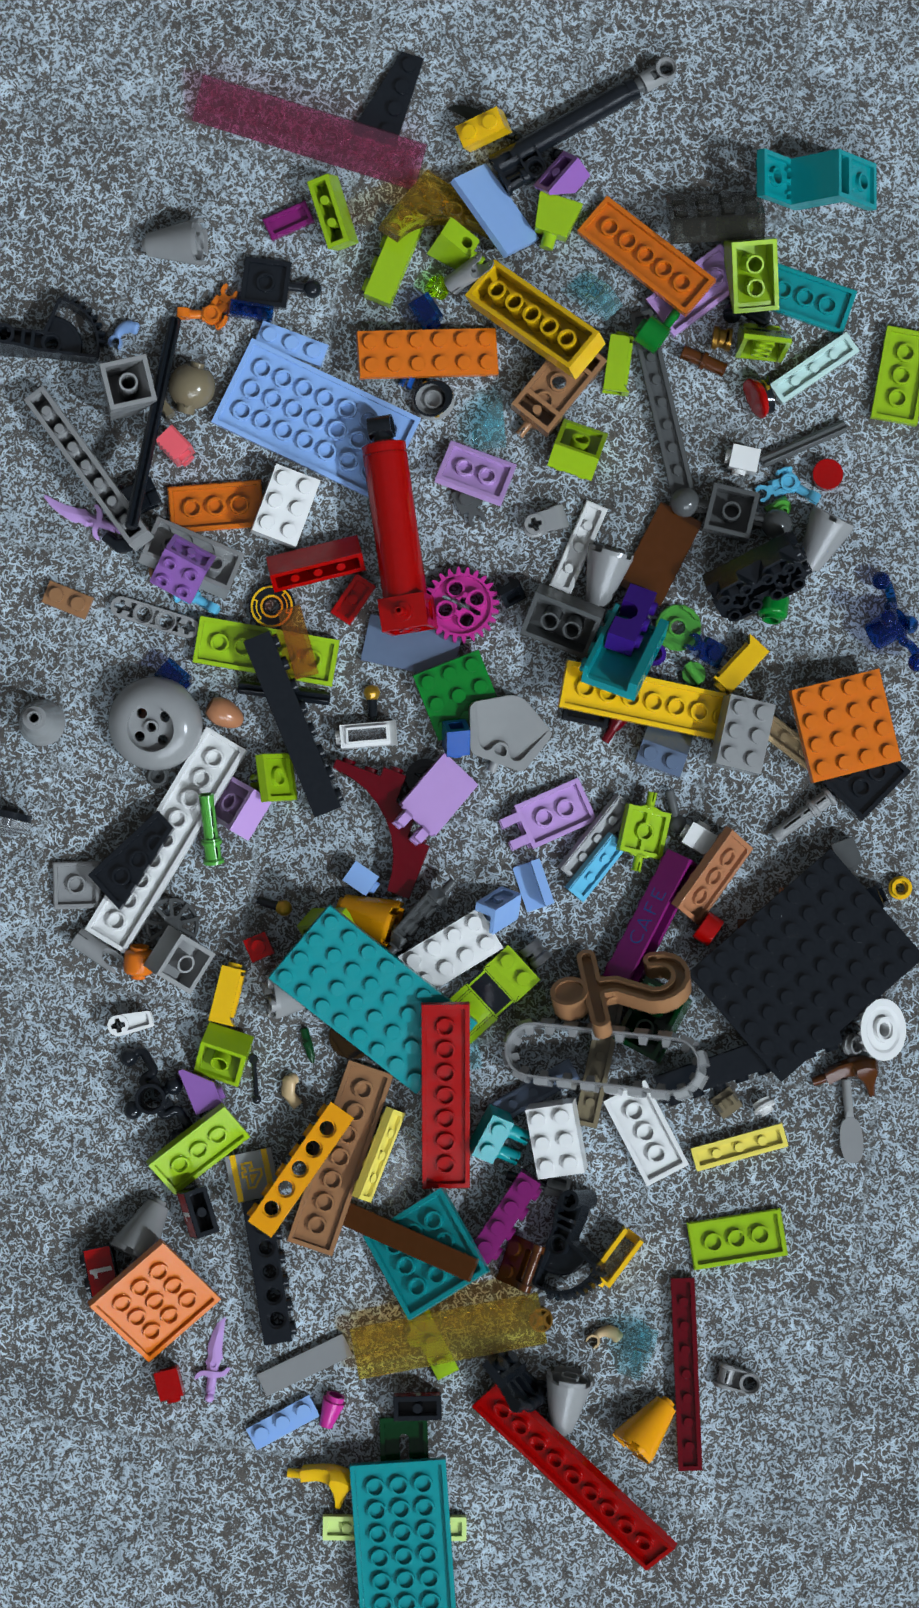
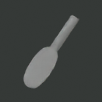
(850, 1130)

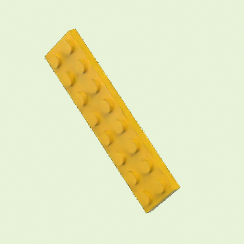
(657, 705)

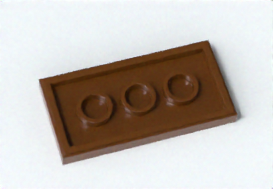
(661, 551)

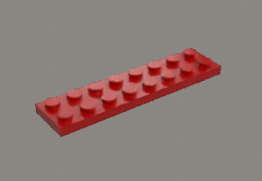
(445, 1094)

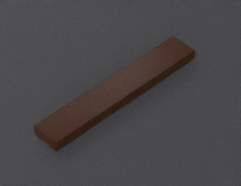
(410, 1242)

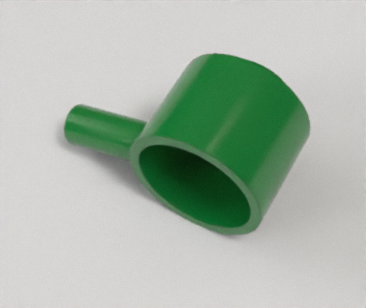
(652, 332)

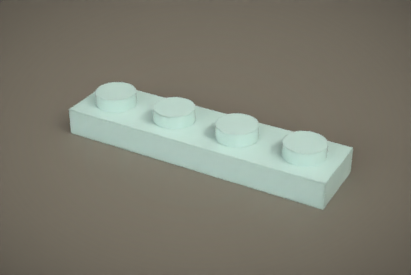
(814, 368)

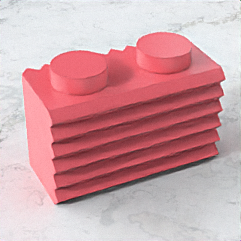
(176, 446)

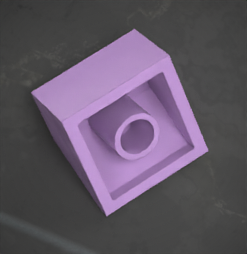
(240, 808)

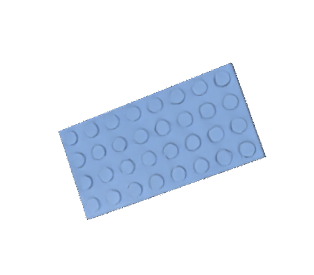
(305, 415)

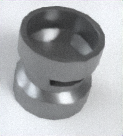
(536, 953)

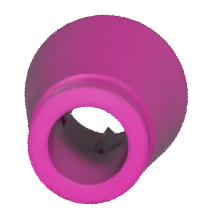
(331, 1408)

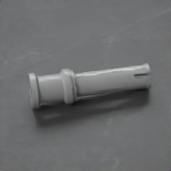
(814, 806)

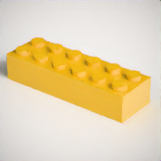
(535, 319)

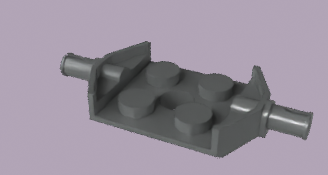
(416, 913)

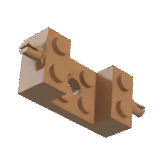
(543, 405)

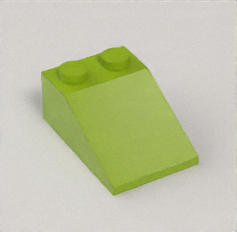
(752, 274)

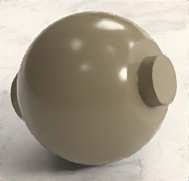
(191, 387)

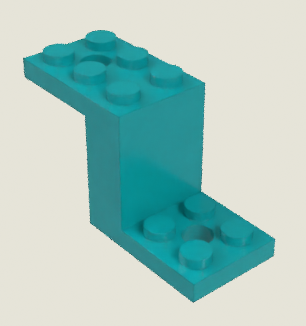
(816, 179)

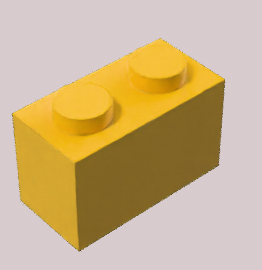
(483, 129)

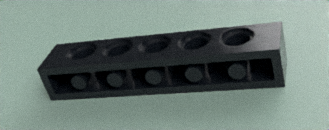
(271, 1332)

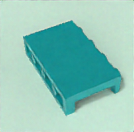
(617, 671)

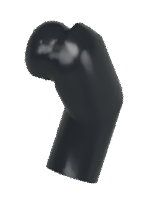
(118, 545)

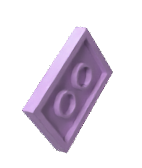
(475, 473)

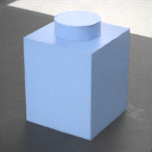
(362, 879)

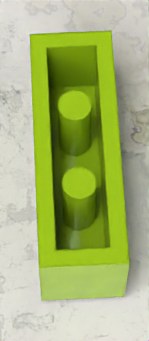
(332, 212)

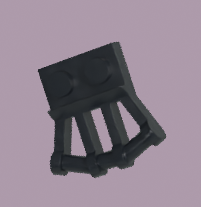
(517, 1385)

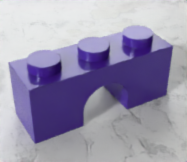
(626, 633)

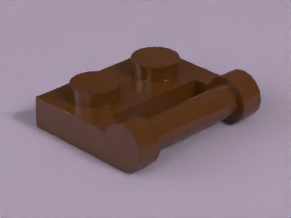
(516, 1260)

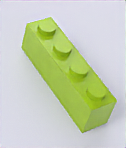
(390, 268)

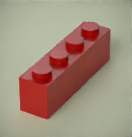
(315, 563)

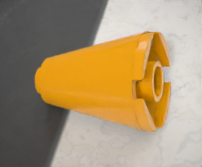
(373, 915)
(646, 1428)

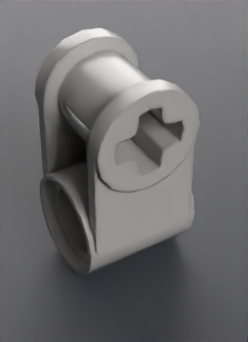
(549, 520)
(735, 1379)

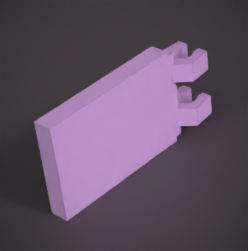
(435, 798)
(550, 815)

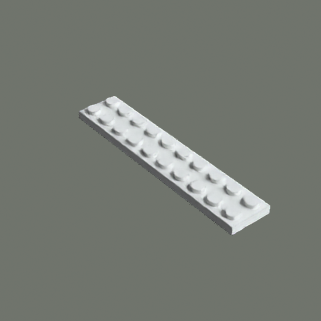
(204, 771)

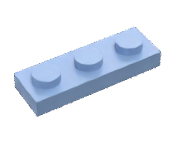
(293, 344)
(283, 1422)

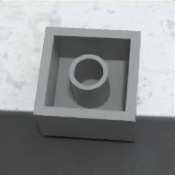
(179, 959)

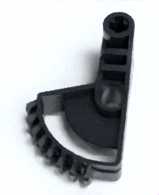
(32, 342)
(567, 1225)

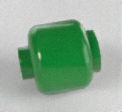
(774, 611)

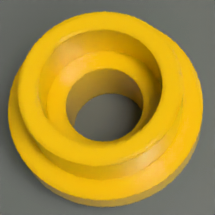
(907, 887)

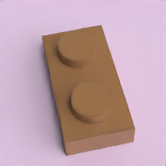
(67, 600)

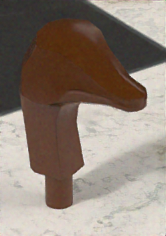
(859, 1066)

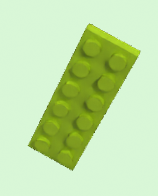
(222, 645)

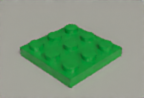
(452, 687)

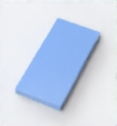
(494, 210)

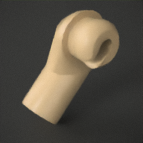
(288, 1090)

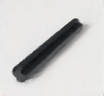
(307, 695)

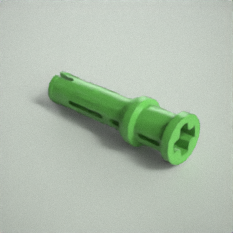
(211, 839)

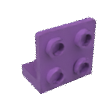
(182, 568)

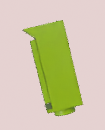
(618, 364)

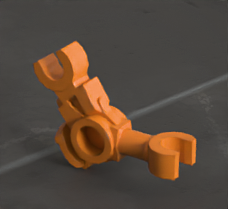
(211, 313)

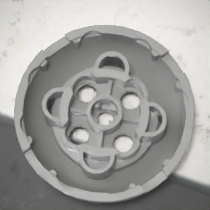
(155, 696)

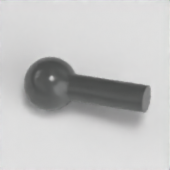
(677, 821)

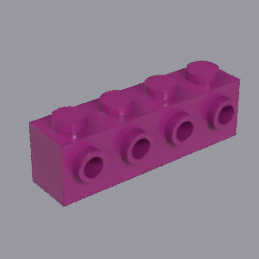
(506, 1213)

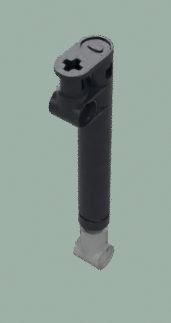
(515, 159)

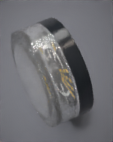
(13, 822)

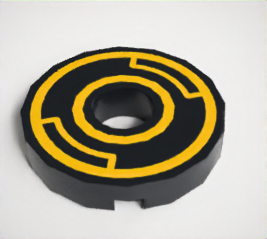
(261, 597)

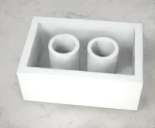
(285, 506)
(556, 1138)

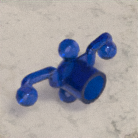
(892, 623)

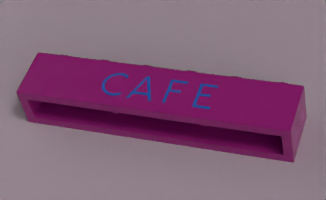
(651, 917)

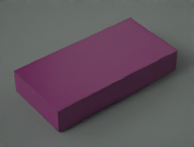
(288, 220)

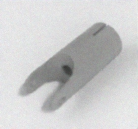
(467, 274)
(94, 949)

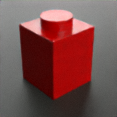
(259, 947)
(169, 1384)

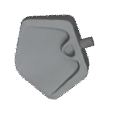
(506, 732)

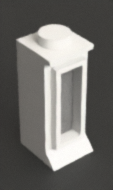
(367, 735)

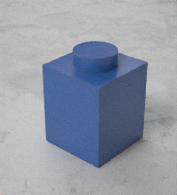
(456, 738)

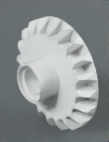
(882, 1029)

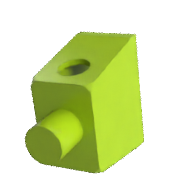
(555, 219)
(454, 245)

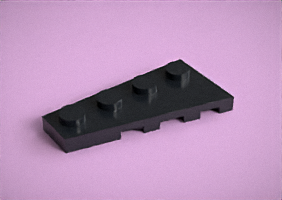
(393, 97)
(129, 862)

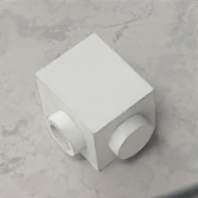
(742, 460)
(698, 837)

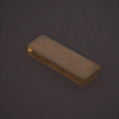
(298, 642)

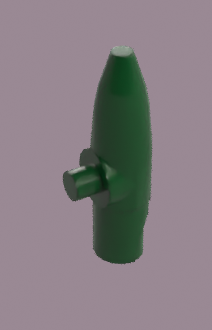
(307, 1043)

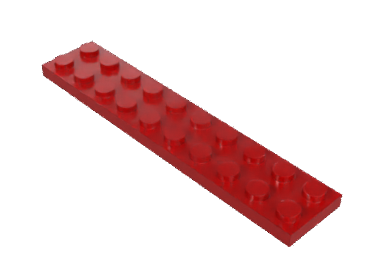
(577, 1479)

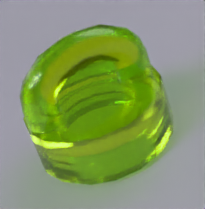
(436, 286)

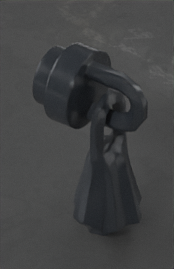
(761, 318)

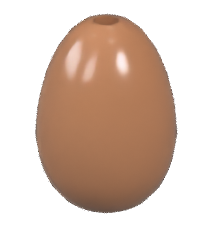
(224, 713)

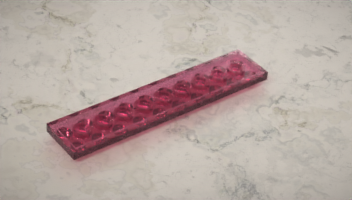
(309, 132)

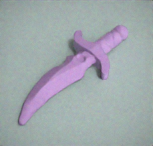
(82, 516)
(214, 1358)

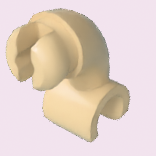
(606, 1331)

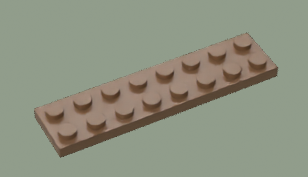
(331, 1189)

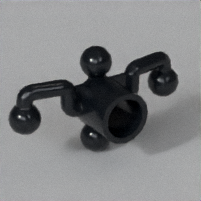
(172, 1085)

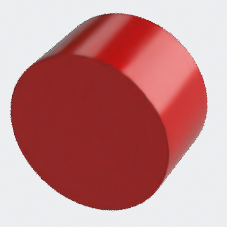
(827, 475)
(708, 928)

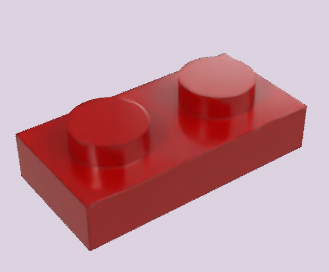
(353, 599)

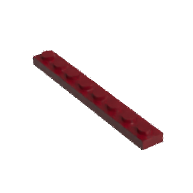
(686, 1373)

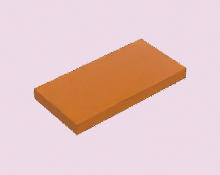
(215, 505)

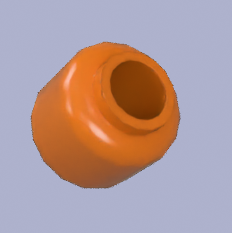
(134, 960)

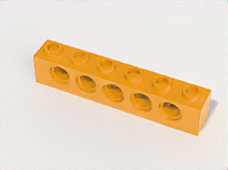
(257, 1213)

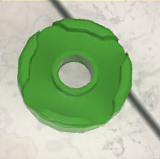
(688, 617)

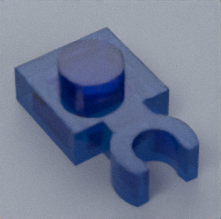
(708, 650)

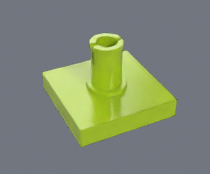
(275, 777)

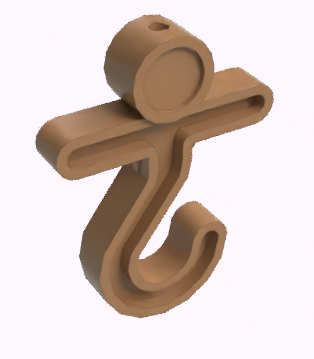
(593, 993)

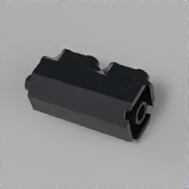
(768, 570)

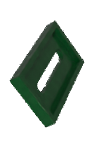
(389, 1438)

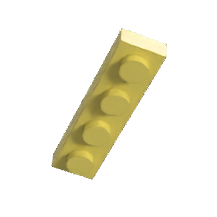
(739, 1147)
(378, 1154)

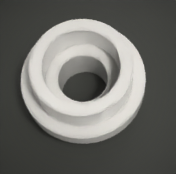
(763, 1106)

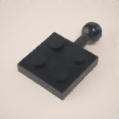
(269, 283)

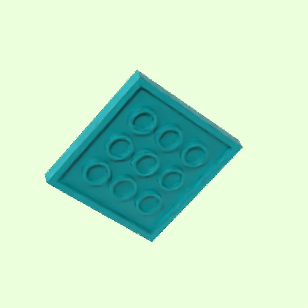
(414, 1282)

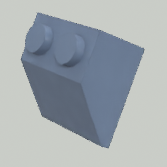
(664, 751)

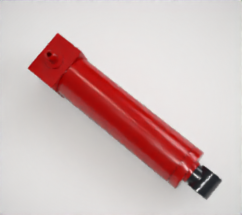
(405, 599)

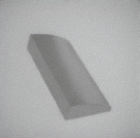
(221, 573)

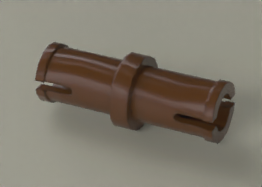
(703, 360)

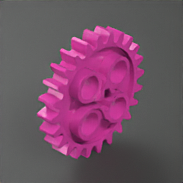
(471, 586)

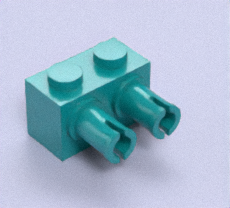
(491, 1134)

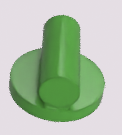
(781, 503)
(693, 673)

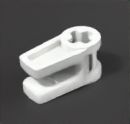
(133, 1022)

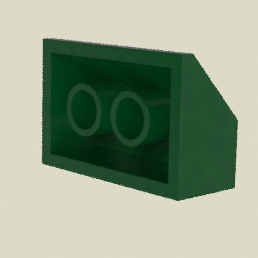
(664, 1021)

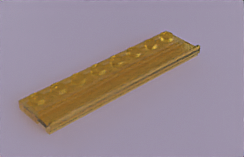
(448, 1335)

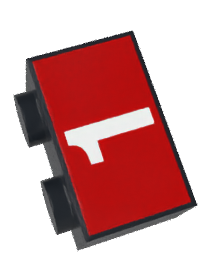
(198, 1211)
(100, 1267)
(417, 1406)

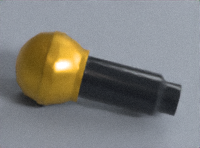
(371, 694)
(282, 907)

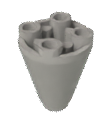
(279, 1001)

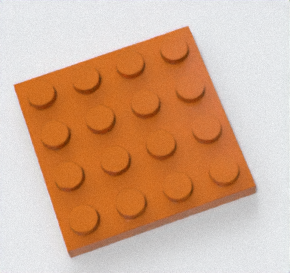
(844, 725)
(154, 1300)

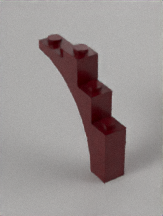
(385, 791)

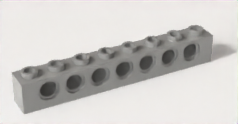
(86, 465)

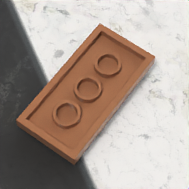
(712, 875)

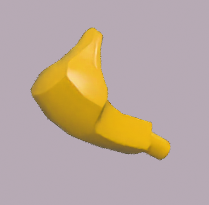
(333, 1475)

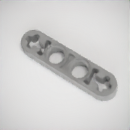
(154, 619)

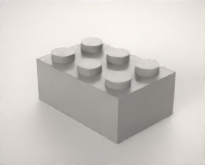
(742, 734)

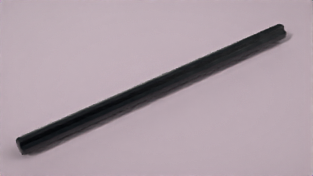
(152, 424)

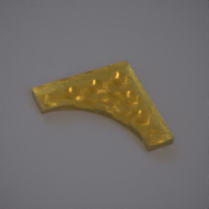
(428, 204)

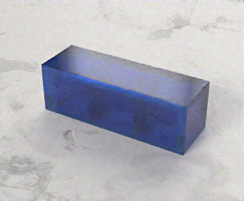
(250, 310)

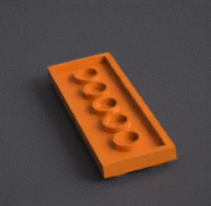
(646, 256)
(427, 353)

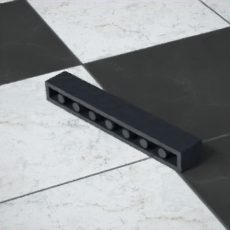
(292, 723)
(726, 1067)

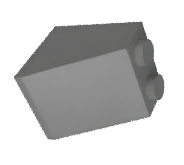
(127, 386)

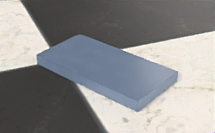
(407, 651)

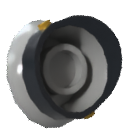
(433, 400)

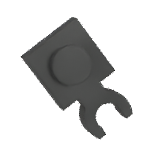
(468, 504)

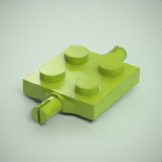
(643, 831)

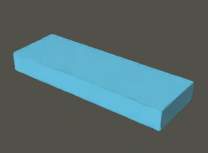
(594, 867)

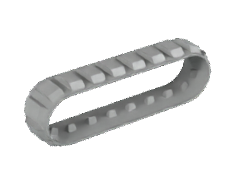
(527, 1026)

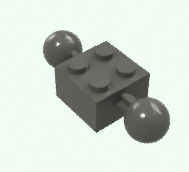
(730, 512)

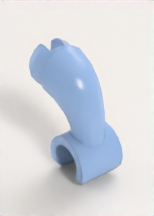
(123, 328)

